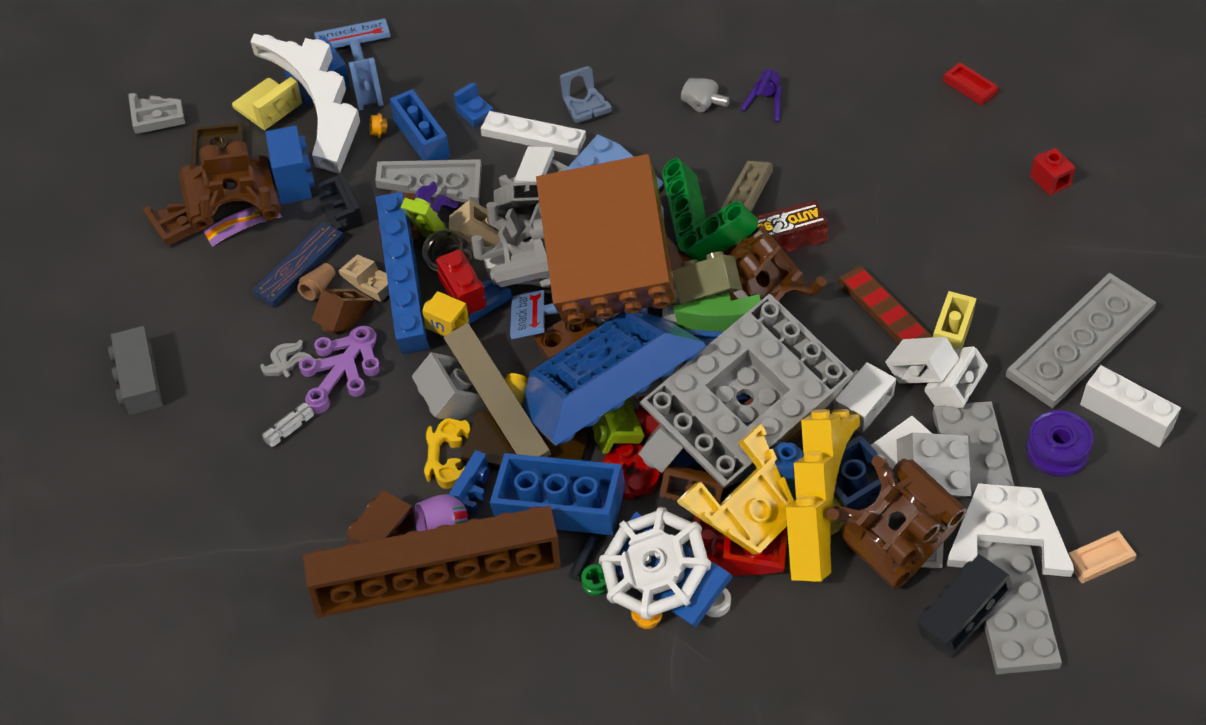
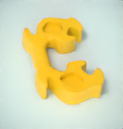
(447, 431)

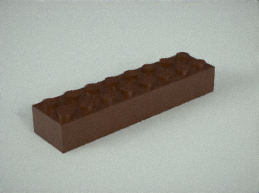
(432, 561)

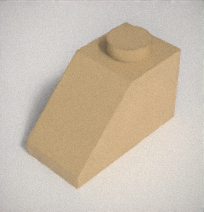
(472, 221)

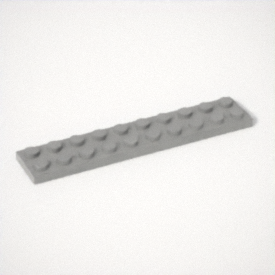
(1020, 625)

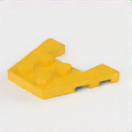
(755, 508)

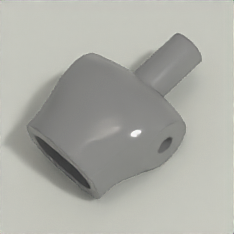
(702, 93)

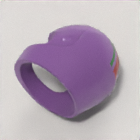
(439, 511)

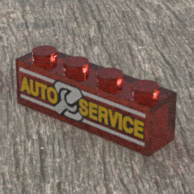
(794, 226)

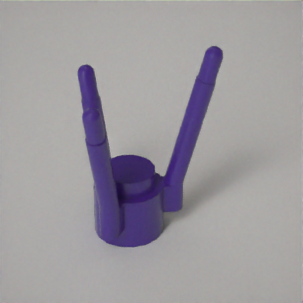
(766, 86)

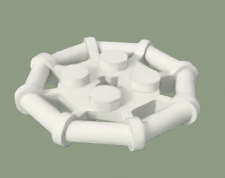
(667, 572)

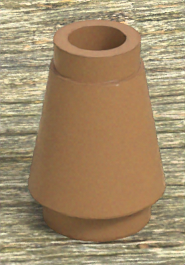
(313, 283)

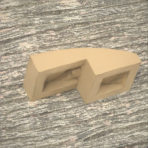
(366, 277)

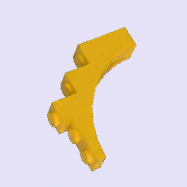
(815, 481)

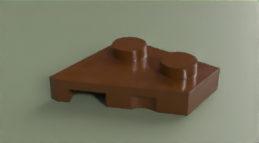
(171, 223)

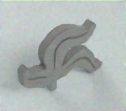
(279, 358)

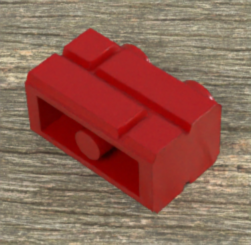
(461, 280)

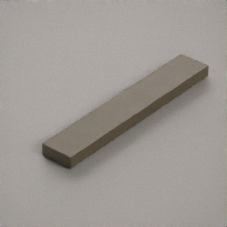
(495, 393)

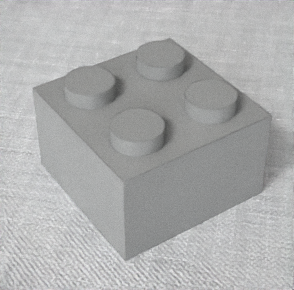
(942, 457)

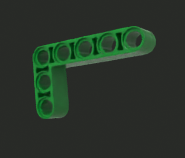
(693, 230)

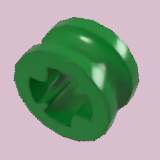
(587, 583)

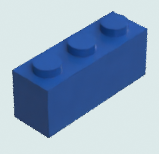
(419, 127)

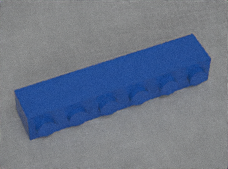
(402, 274)

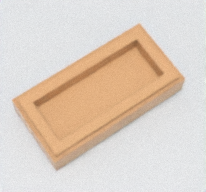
(1101, 556)

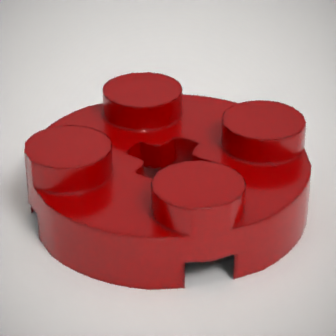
(636, 484)

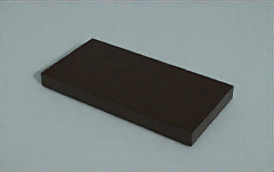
(220, 136)
(489, 439)

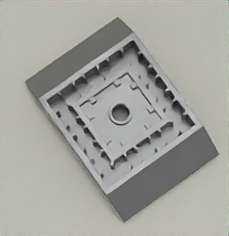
(759, 356)

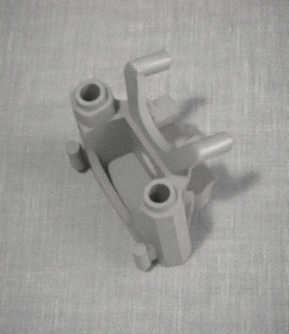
(522, 259)

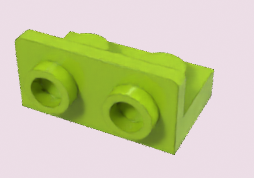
(618, 427)

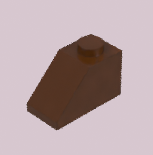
(340, 309)

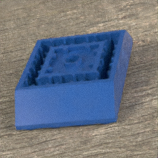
(603, 372)

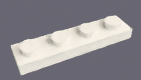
(533, 133)

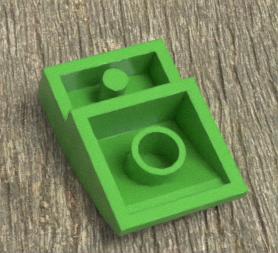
(713, 313)

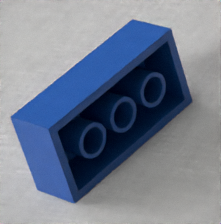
(580, 493)

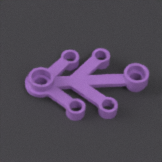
(340, 364)

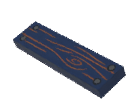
(297, 264)

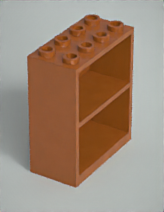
(605, 239)

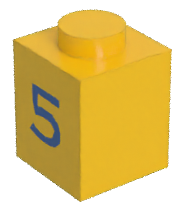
(444, 314)

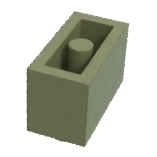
(706, 278)

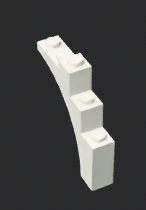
(309, 66)

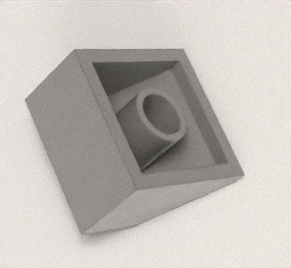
(447, 388)

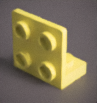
(269, 102)

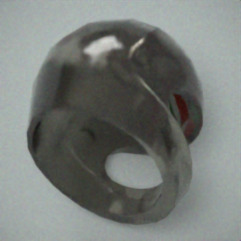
(446, 242)

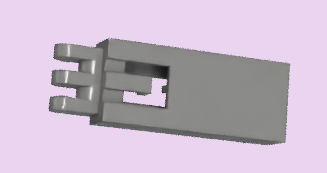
(516, 195)

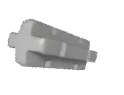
(287, 424)

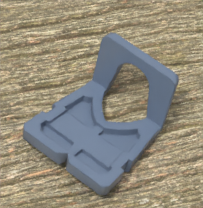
(594, 102)

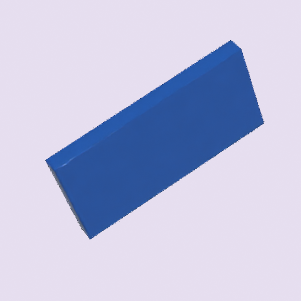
(705, 594)

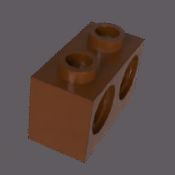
(562, 336)

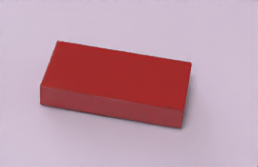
(970, 83)

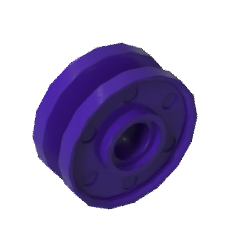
(1045, 439)

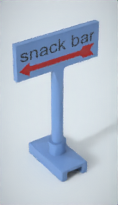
(362, 70)
(529, 314)

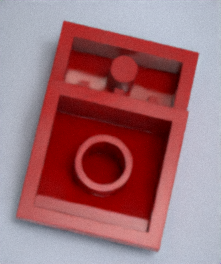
(737, 559)

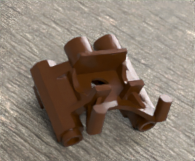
(204, 183)
(762, 253)
(929, 516)

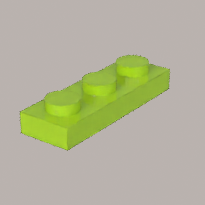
(422, 216)

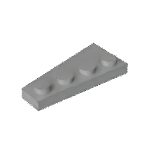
(454, 178)

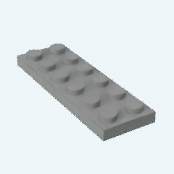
(1080, 340)

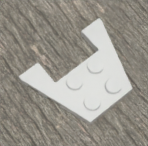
(1011, 517)

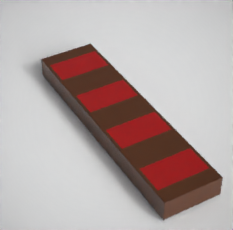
(881, 306)

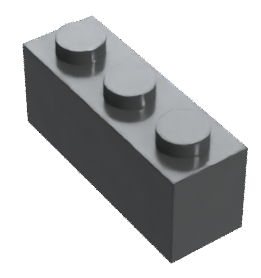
(135, 371)

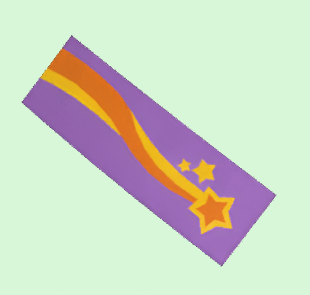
(234, 224)

